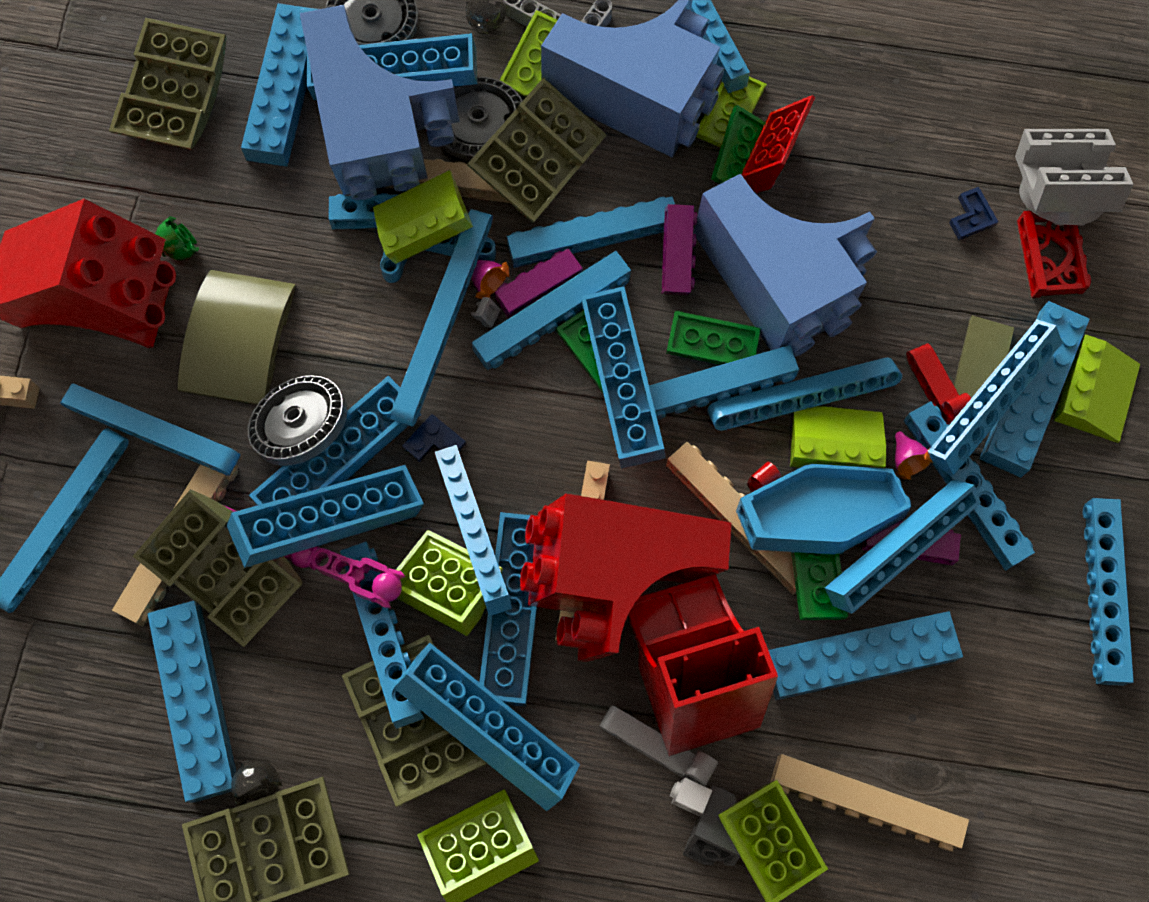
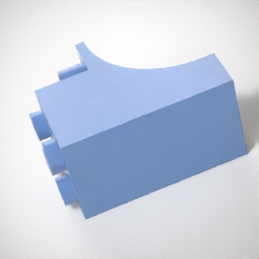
(638, 77)
(370, 113)
(783, 270)

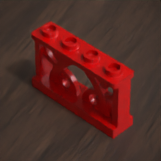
(1072, 244)

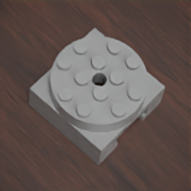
(1069, 175)

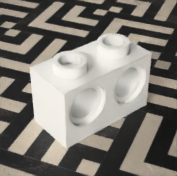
(690, 796)

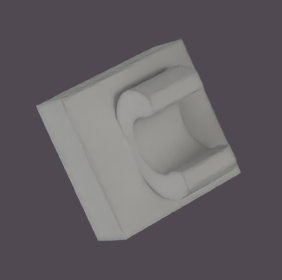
(486, 312)

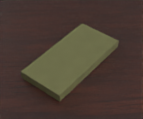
(982, 352)

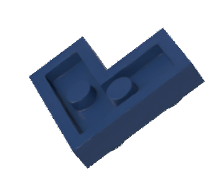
(977, 216)
(431, 434)

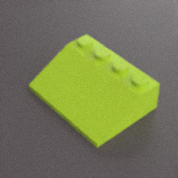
(421, 217)
(1098, 389)
(838, 437)
(442, 583)
(772, 842)
(477, 848)

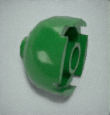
(178, 240)

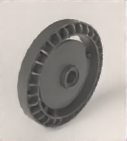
(377, 18)
(480, 114)
(297, 420)

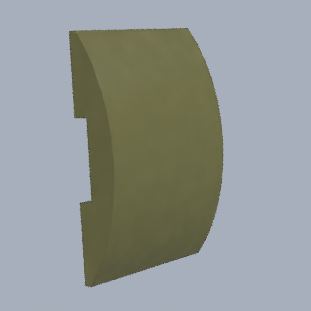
(171, 84)
(537, 150)
(234, 337)
(201, 559)
(412, 756)
(267, 847)

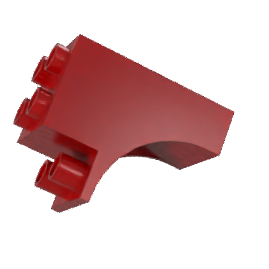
(86, 273)
(604, 555)
(700, 665)

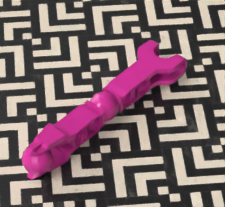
(385, 586)

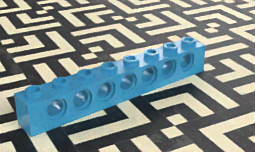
(995, 397)
(980, 516)
(1116, 602)
(401, 712)

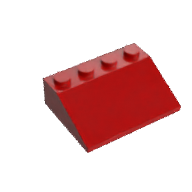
(775, 144)

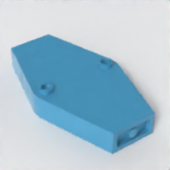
(822, 509)

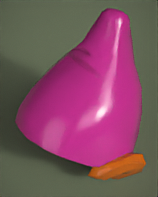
(489, 277)
(910, 456)

